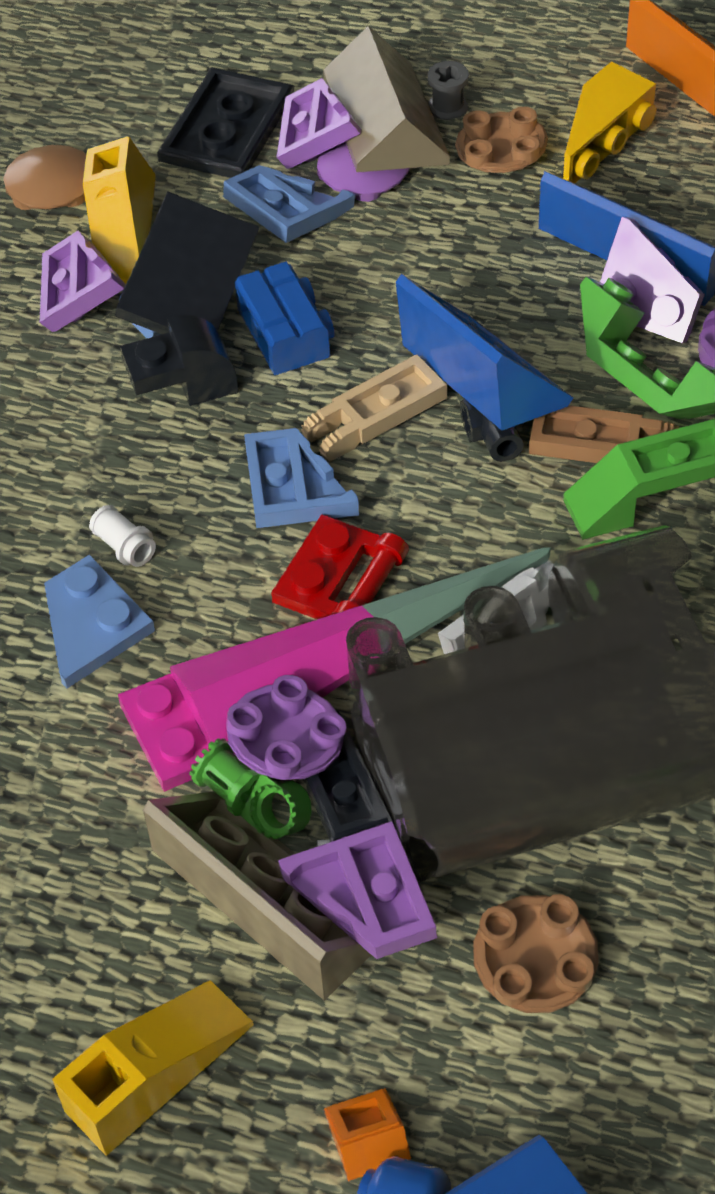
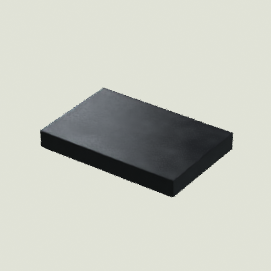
(225, 123)
(186, 265)

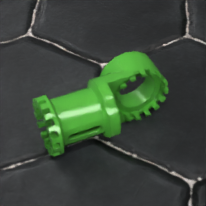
(250, 793)

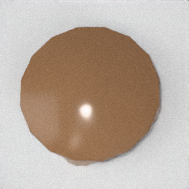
(501, 140)
(46, 178)
(535, 953)

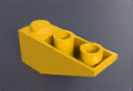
(607, 114)
(119, 202)
(147, 1063)

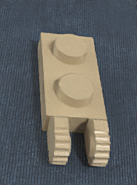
(375, 407)

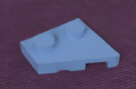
(284, 202)
(292, 481)
(91, 619)

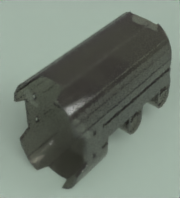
(546, 725)

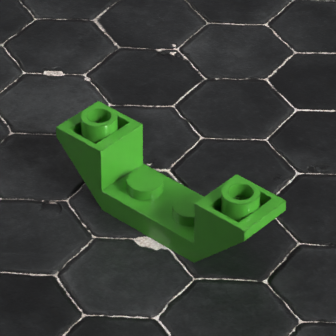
(608, 324)
(608, 492)

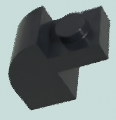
(186, 356)

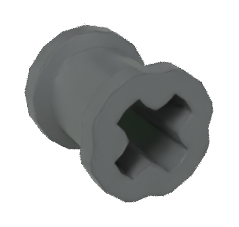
(448, 85)

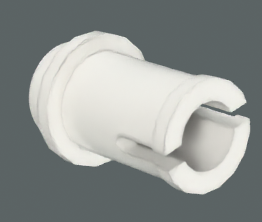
(131, 543)

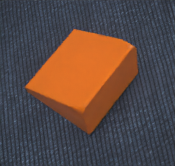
(367, 1132)

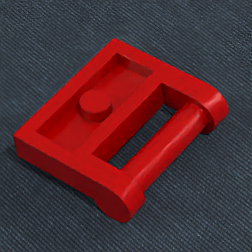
(326, 563)

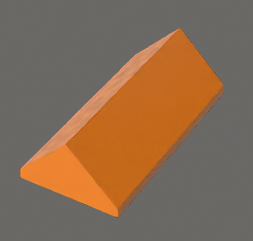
(673, 50)

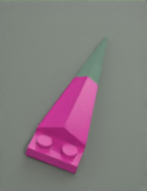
(190, 705)

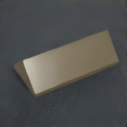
(387, 105)
(243, 879)

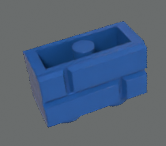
(284, 317)

